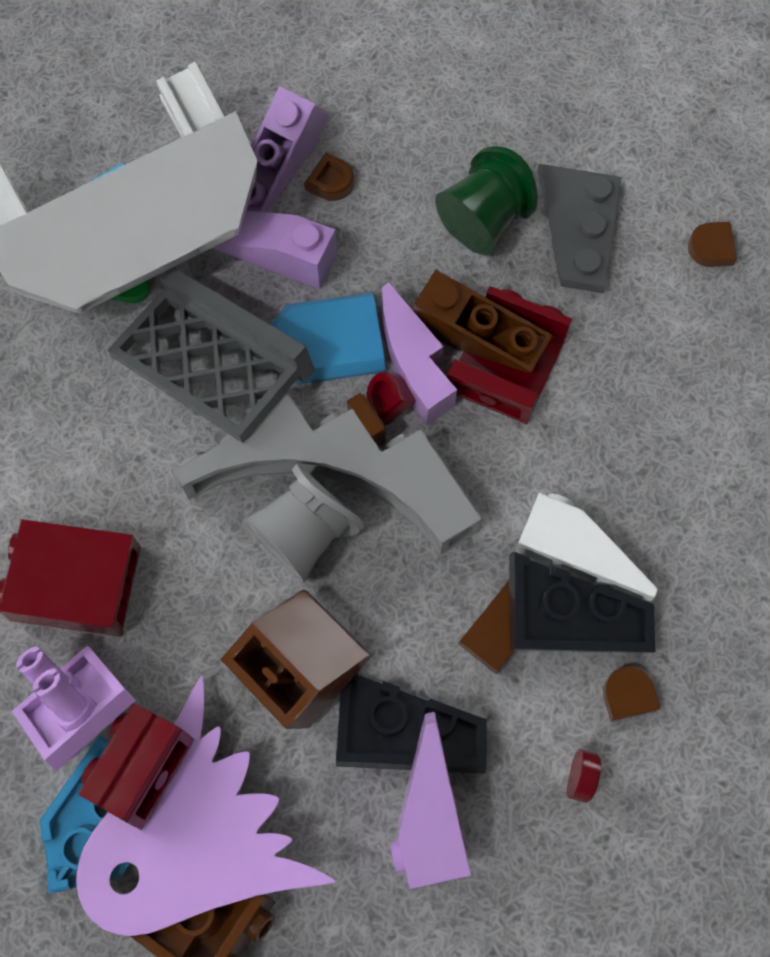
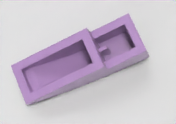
(416, 357)

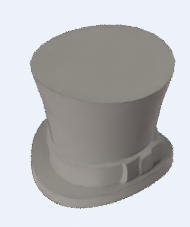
(302, 524)

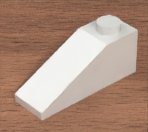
(572, 541)

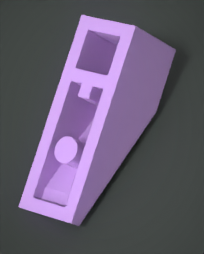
(285, 246)
(429, 825)

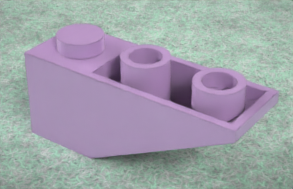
(283, 145)

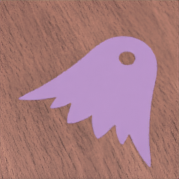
(194, 847)

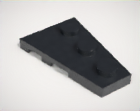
(572, 615)
(383, 727)

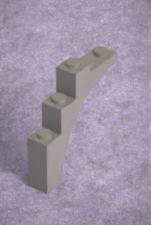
(403, 475)

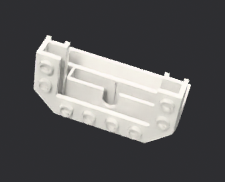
(137, 216)

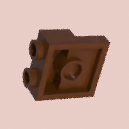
(214, 933)

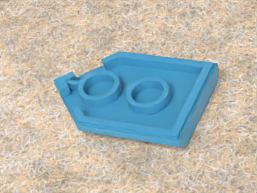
(338, 334)
(69, 825)

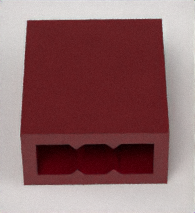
(69, 577)

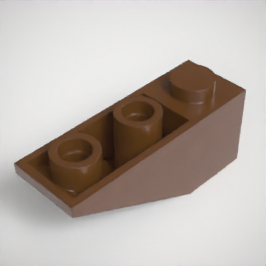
(478, 324)

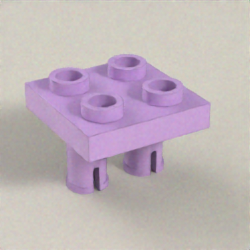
(68, 703)

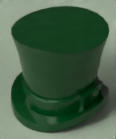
(488, 199)

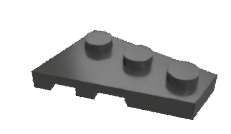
(581, 223)

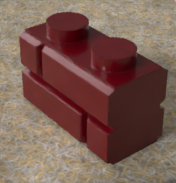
(135, 765)

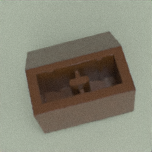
(296, 660)

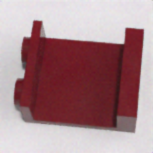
(503, 387)

